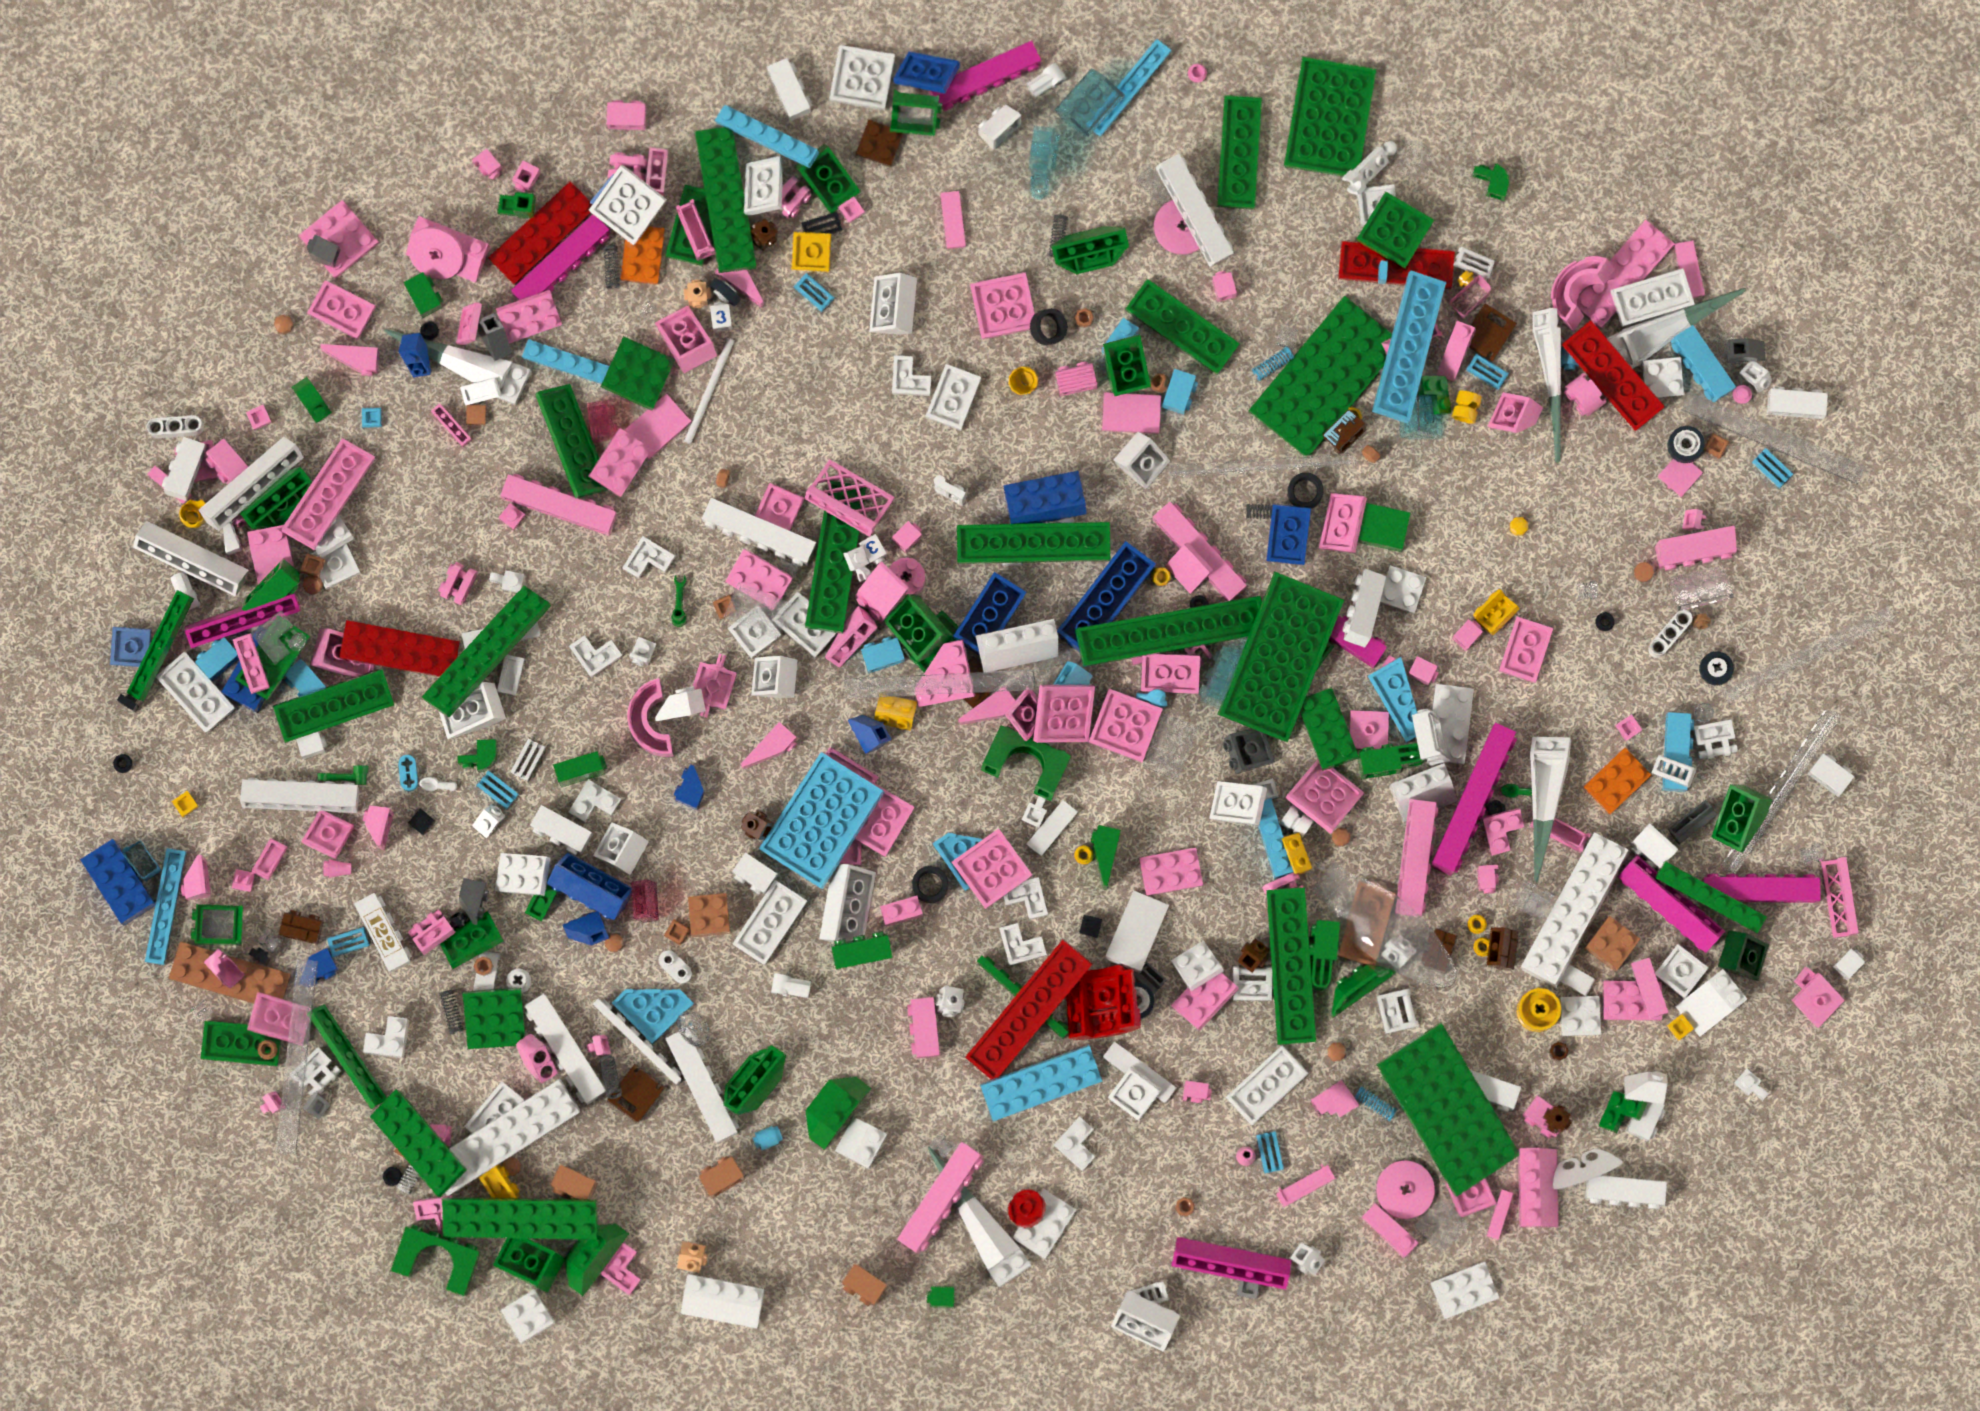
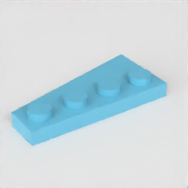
(1396, 695)

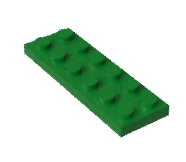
(1239, 152)
(1182, 326)
(570, 438)
(333, 705)
(418, 1143)

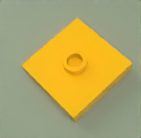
(811, 251)

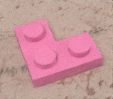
(1497, 826)
(430, 1209)
(616, 1270)

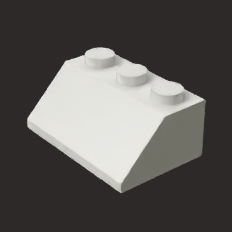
(893, 304)
(1428, 785)
(1145, 1320)

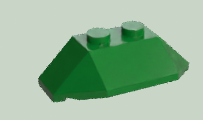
(1090, 249)
(278, 501)
(1357, 986)
(754, 1080)
(833, 1108)
(591, 1256)

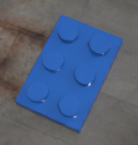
(926, 72)
(1288, 534)

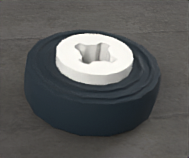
(725, 292)
(1713, 674)

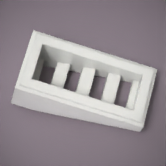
(231, 540)
(1691, 771)
(1162, 1291)

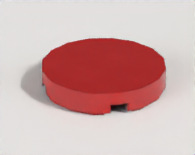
(1026, 1208)

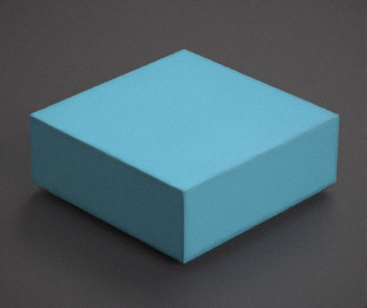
(1382, 274)
(371, 417)

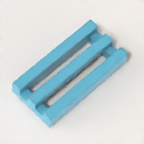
(808, 297)
(1484, 378)
(1761, 457)
(485, 780)
(364, 937)
(1266, 1136)

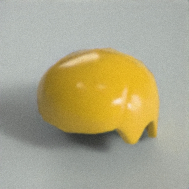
(1026, 375)
(187, 514)

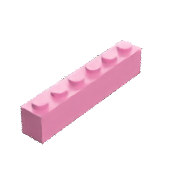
(559, 505)
(1181, 531)
(1416, 853)
(940, 1198)

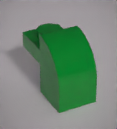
(1497, 177)
(520, 205)
(311, 399)
(485, 758)

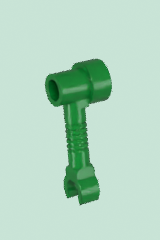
(679, 621)
(359, 775)

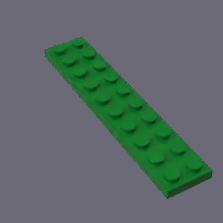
(1167, 631)

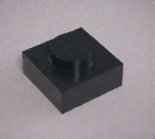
(128, 701)
(421, 821)
(1090, 926)
(260, 955)

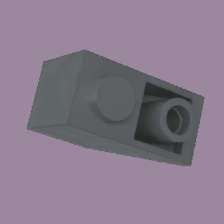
(323, 251)
(494, 336)
(1745, 350)
(471, 898)

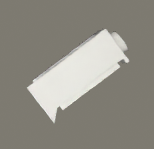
(1430, 737)

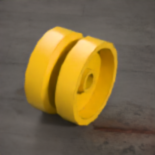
(1547, 1002)

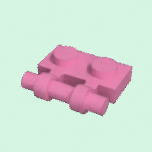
(434, 934)

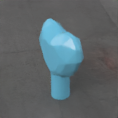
(1154, 697)

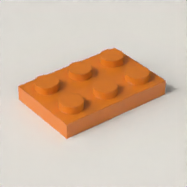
(643, 260)
(1617, 781)

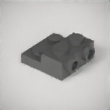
(1248, 750)

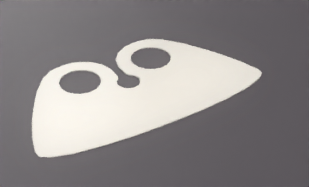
(1604, 1163)

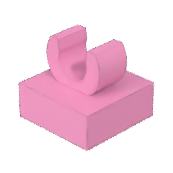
(1693, 519)
(243, 880)
(600, 1045)
(272, 1103)

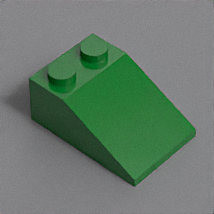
(829, 179)
(1126, 365)
(276, 585)
(1740, 816)
(1105, 847)
(529, 1262)

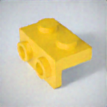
(1495, 612)
(896, 712)
(1296, 853)
(498, 1183)

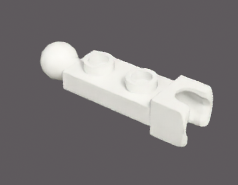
(1369, 167)

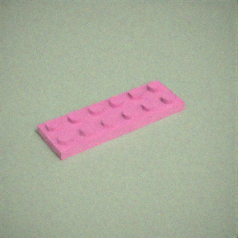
(1631, 265)
(328, 494)

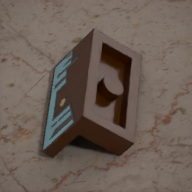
(1345, 432)

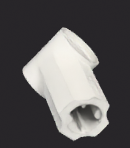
(1049, 78)
(181, 582)
(789, 986)

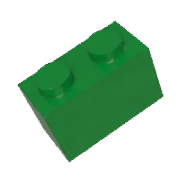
(422, 294)
(941, 1297)

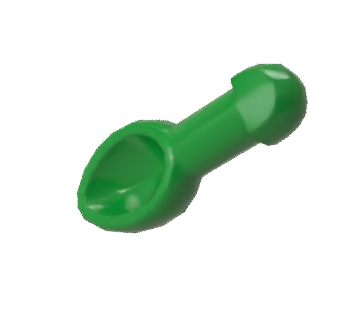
(1513, 790)

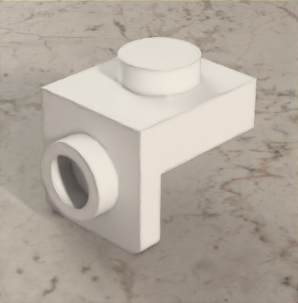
(488, 820)

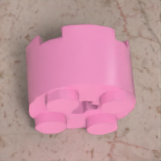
(1585, 395)
(911, 568)

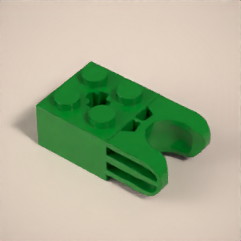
(1388, 760)
(1323, 952)

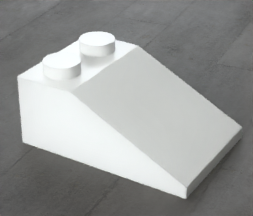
(476, 712)
(1711, 1002)

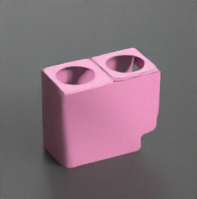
(1481, 281)
(224, 968)
(527, 1048)
(1335, 1100)

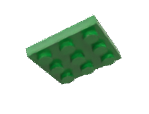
(1395, 230)
(637, 373)
(493, 1018)

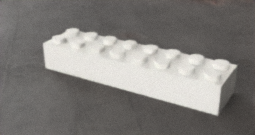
(1575, 910)
(513, 1131)

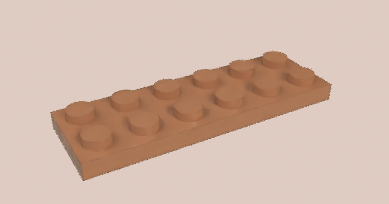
(191, 970)

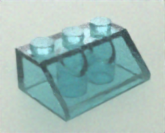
(1089, 102)
(1423, 422)
(1220, 677)

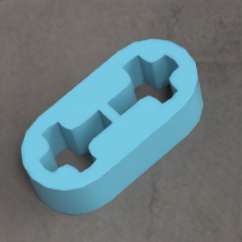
(403, 773)

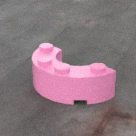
(1572, 282)
(637, 717)

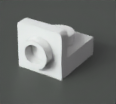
(1756, 375)
(642, 652)

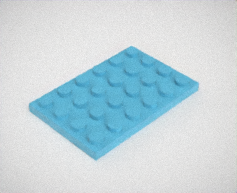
(821, 820)

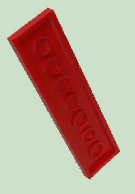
(1028, 1010)

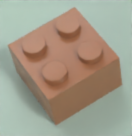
(709, 915)
(1612, 943)
(721, 1177)
(573, 1184)
(863, 1284)

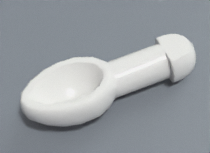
(433, 784)

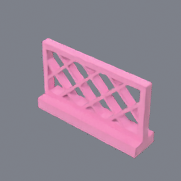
(838, 508)

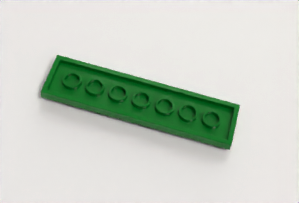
(725, 200)
(1033, 542)
(831, 572)
(486, 651)
(1291, 966)
(519, 1218)

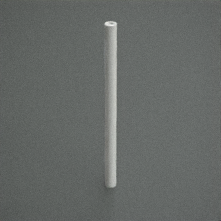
(709, 390)

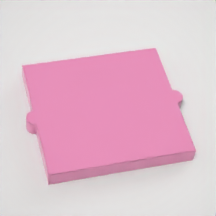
(1680, 476)

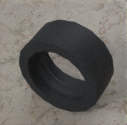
(1061, 323)
(1300, 477)
(915, 884)

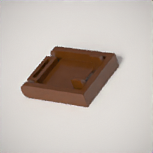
(1489, 335)
(639, 1091)

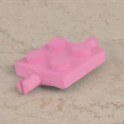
(715, 684)

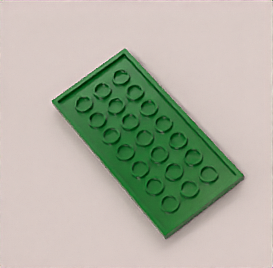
(1323, 377)
(1281, 656)
(1448, 1109)

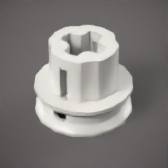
(526, 980)

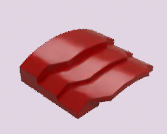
(1103, 1004)

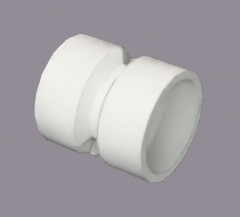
(1297, 821)

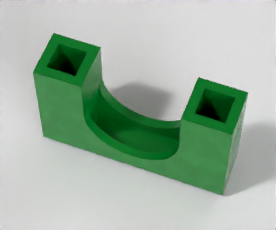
(1009, 742)
(463, 1257)

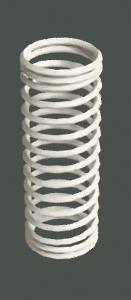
(401, 1187)

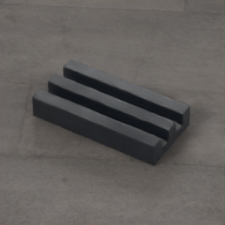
(821, 226)

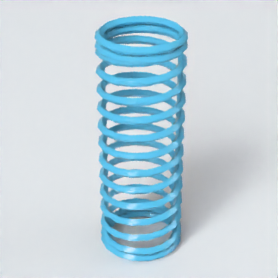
(1287, 351)
(1362, 1092)

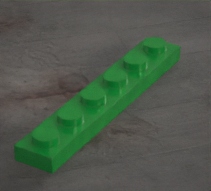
(160, 645)
(1711, 897)
(1002, 977)
(348, 1057)

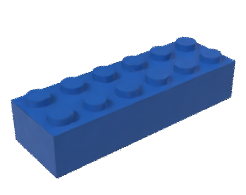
(1108, 593)

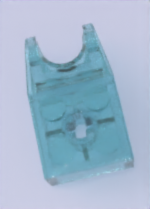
(1042, 159)

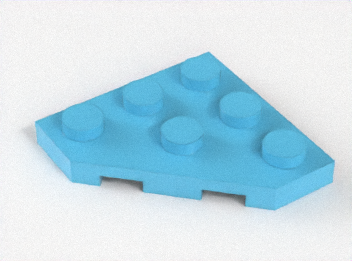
(951, 847)
(652, 1009)

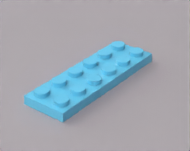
(1041, 1082)

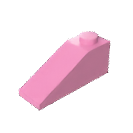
(656, 169)
(743, 283)
(1456, 350)
(361, 359)
(856, 631)
(991, 708)
(774, 744)
(1390, 1230)

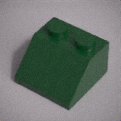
(1743, 955)

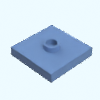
(129, 646)

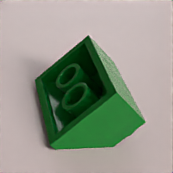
(917, 627)
(861, 950)

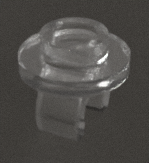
(297, 641)

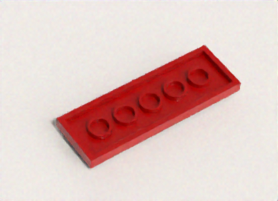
(541, 233)
(1362, 265)
(1613, 375)
(397, 649)

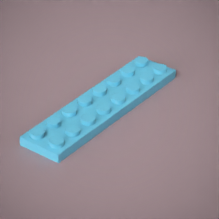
(1409, 347)

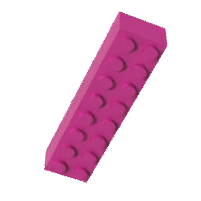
(1474, 796)

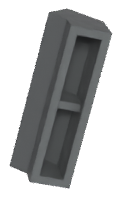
(1692, 822)
(1150, 977)

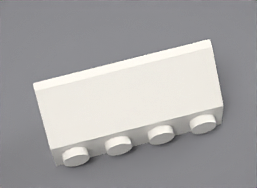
(1018, 645)
(847, 903)
(722, 1301)

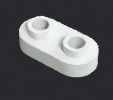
(675, 966)

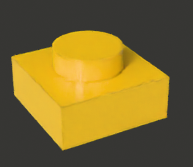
(185, 804)
(1680, 1027)

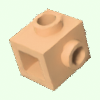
(700, 299)
(692, 1257)

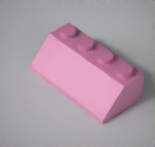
(474, 250)
(1696, 547)
(1536, 1194)

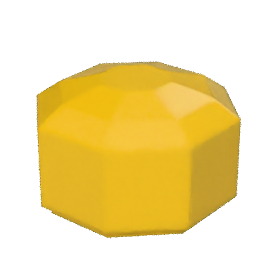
(1518, 526)
(1160, 576)

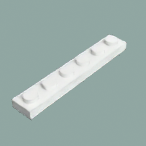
(632, 1034)

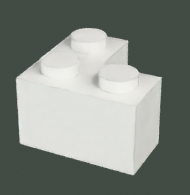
(390, 1044)

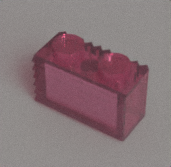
(601, 420)
(645, 901)

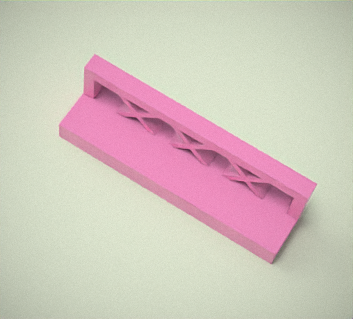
(1847, 897)

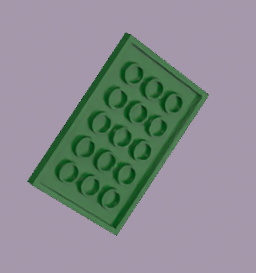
(1329, 117)

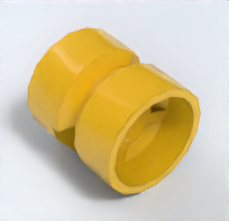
(1466, 407)

